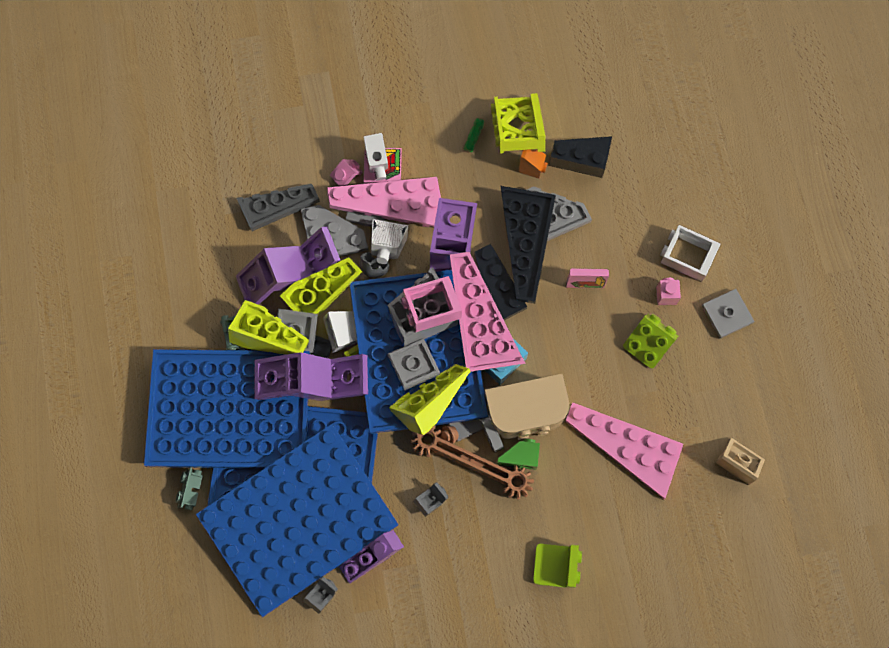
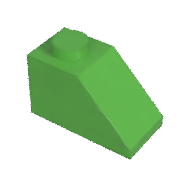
(522, 454)

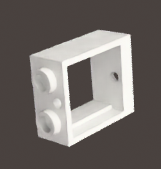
(696, 239)

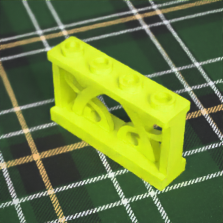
(521, 107)

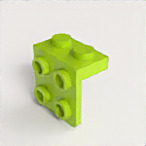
(650, 340)
(557, 565)

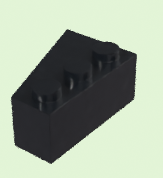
(581, 155)

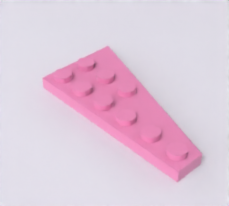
(393, 200)
(483, 330)
(637, 450)

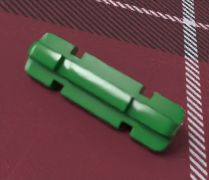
(474, 135)

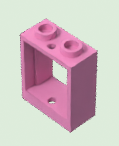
(443, 284)

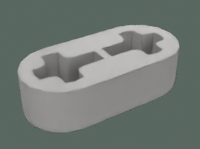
(491, 434)

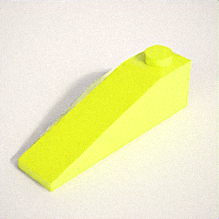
(321, 288)
(261, 331)
(425, 407)

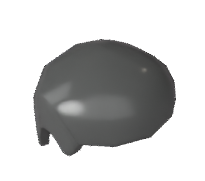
(370, 266)

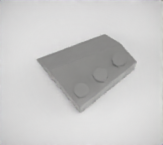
(425, 308)

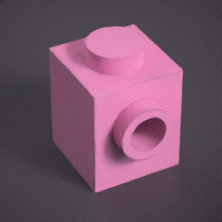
(668, 292)

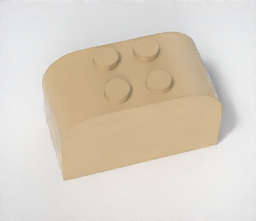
(528, 407)

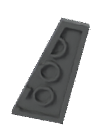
(270, 207)

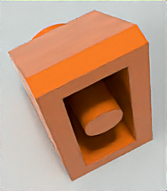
(532, 163)

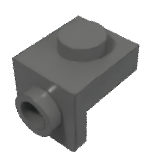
(431, 499)
(321, 594)

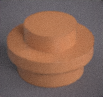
(449, 434)

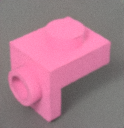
(345, 172)

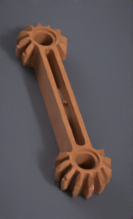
(474, 462)

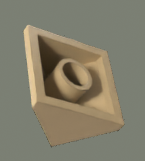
(740, 461)

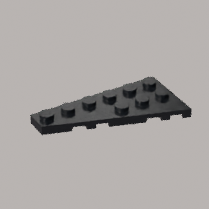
(527, 227)

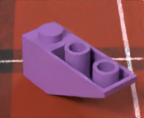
(371, 556)

